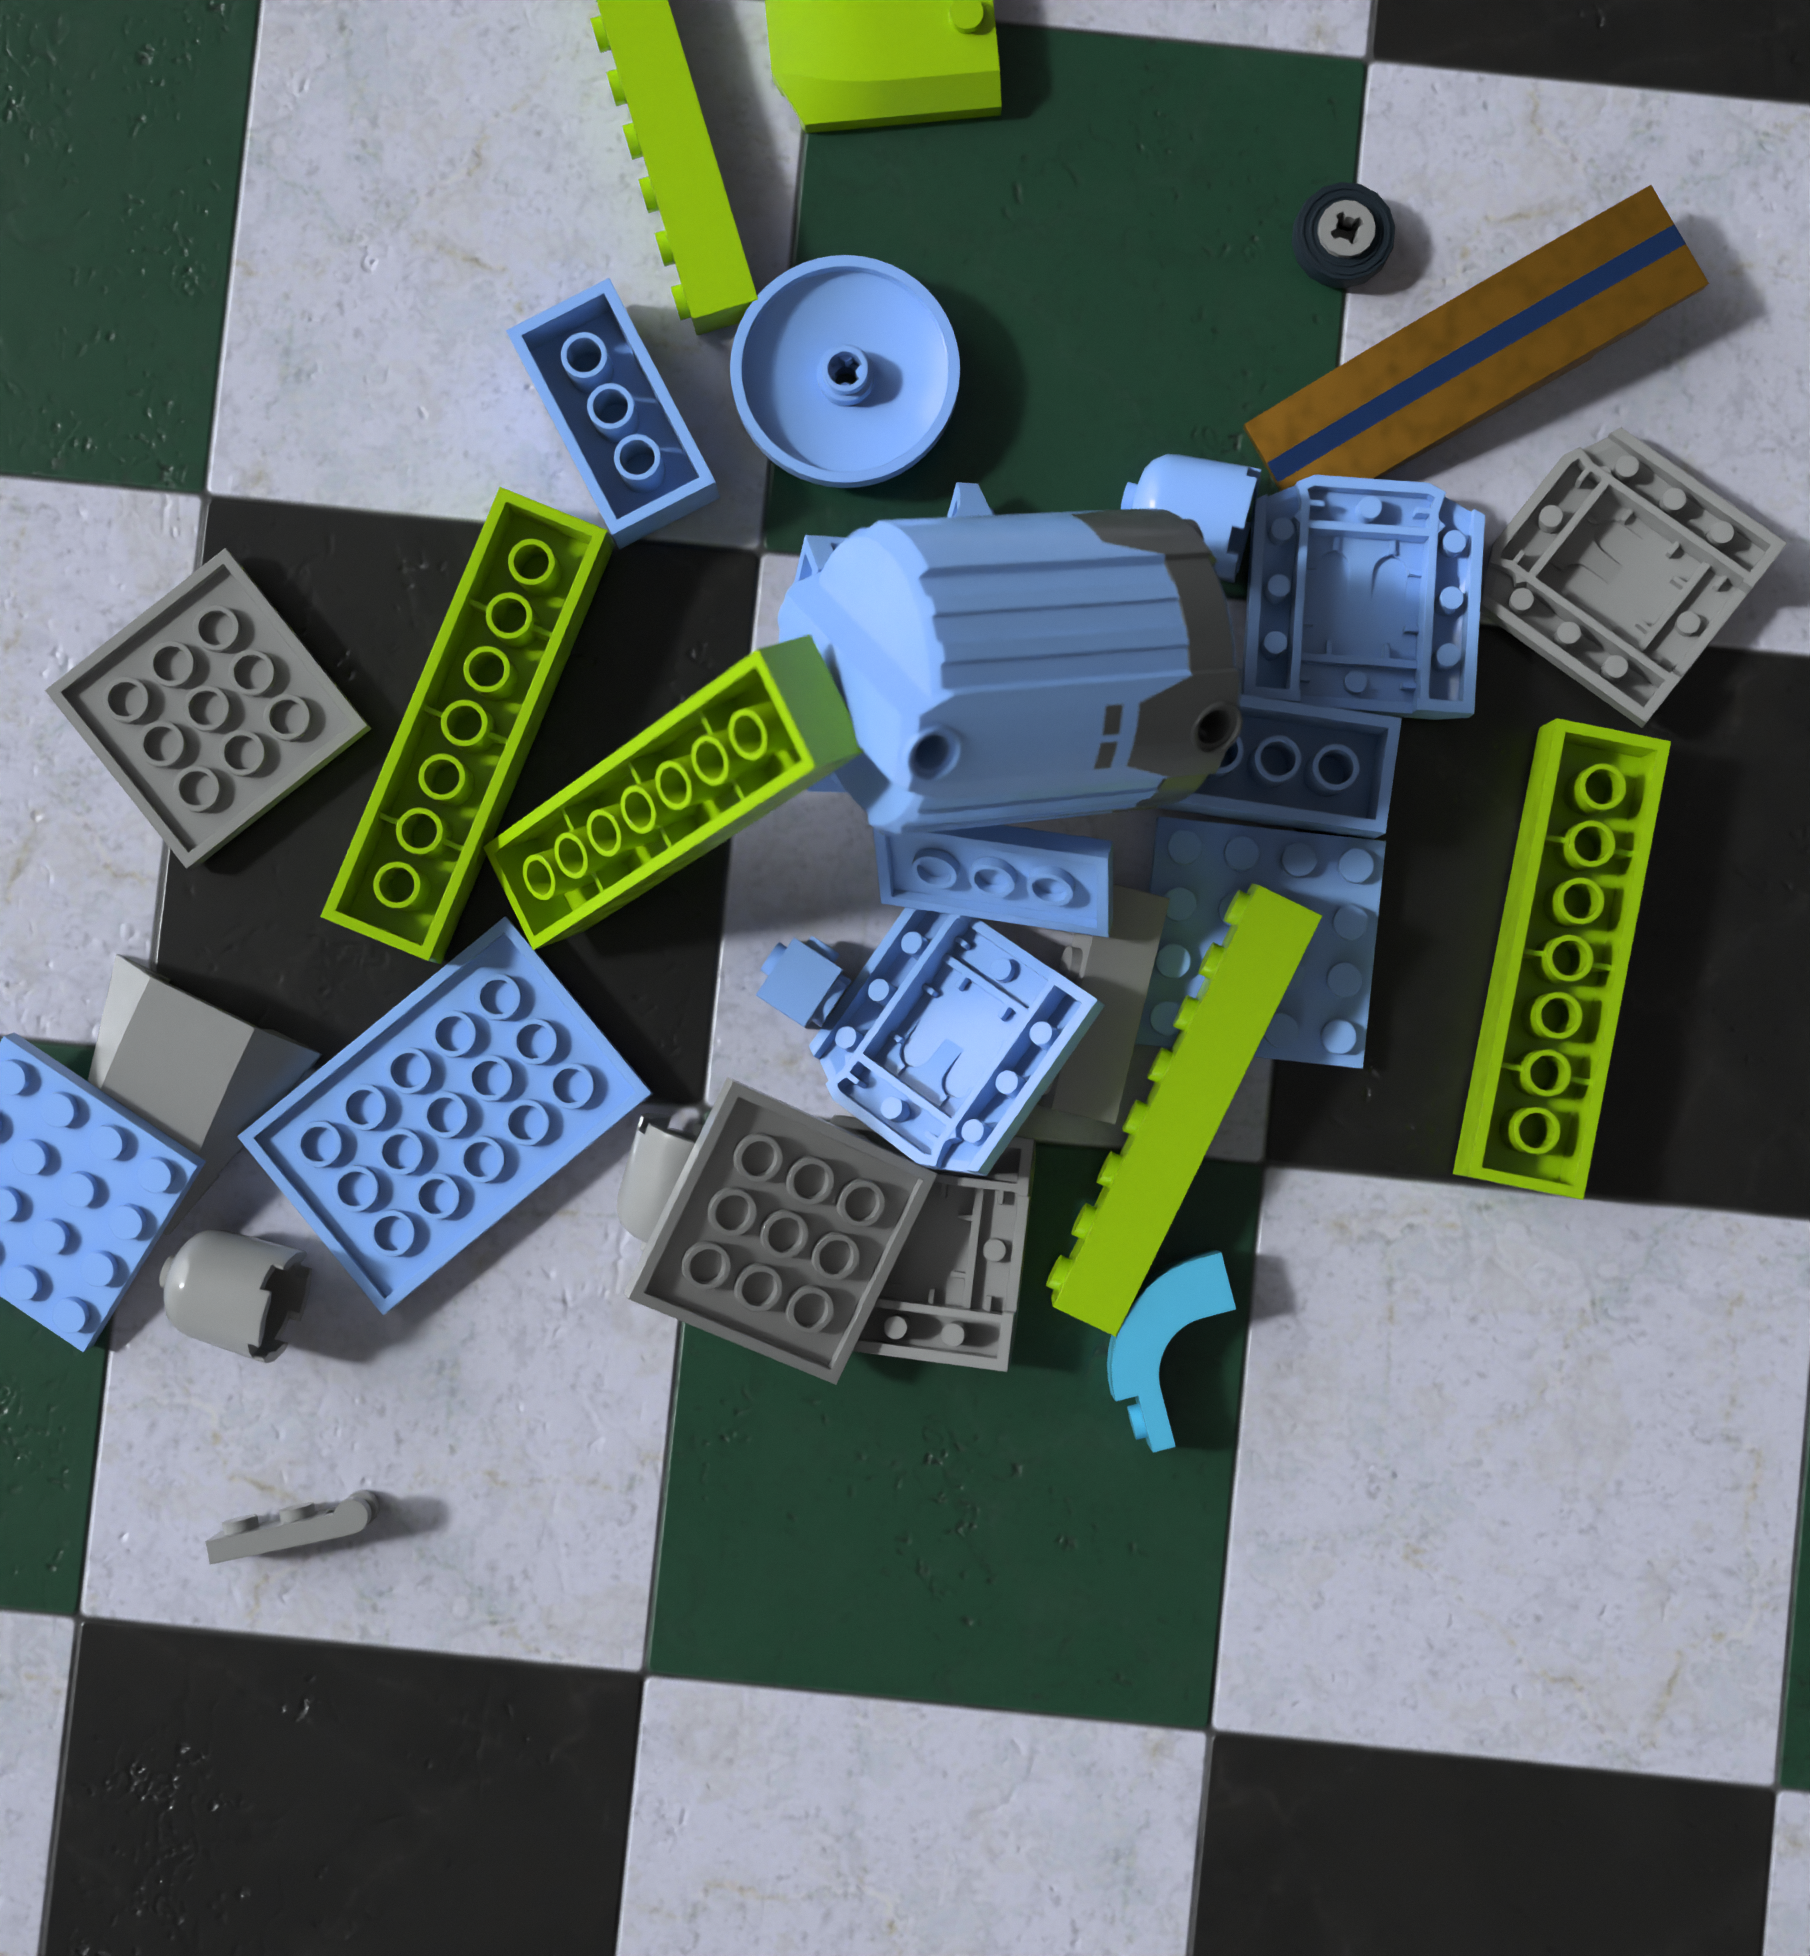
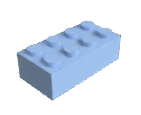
(614, 413)
(1304, 769)

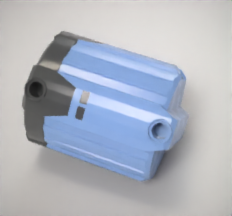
(1024, 665)

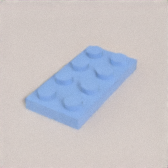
(1001, 876)

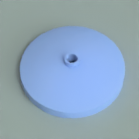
(834, 321)

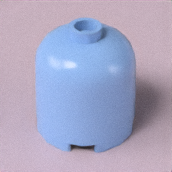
(1209, 493)

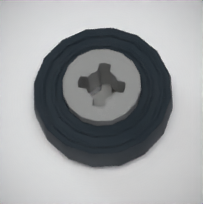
(1328, 251)

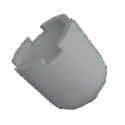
(652, 1173)
(236, 1292)

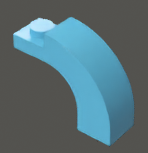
(1164, 1305)

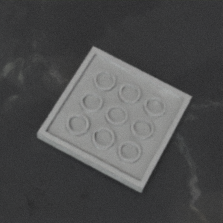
(208, 709)
(780, 1232)

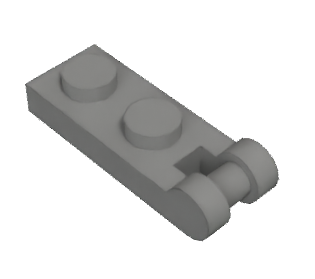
(296, 1527)

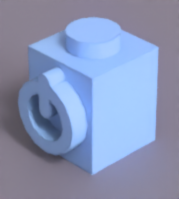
(803, 981)

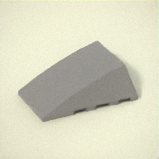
(190, 1068)

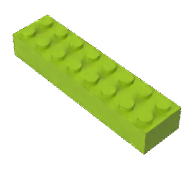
(469, 726)
(676, 791)
(1562, 958)

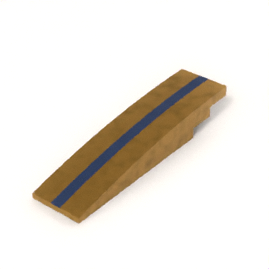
(1483, 348)

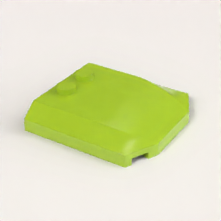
(884, 61)

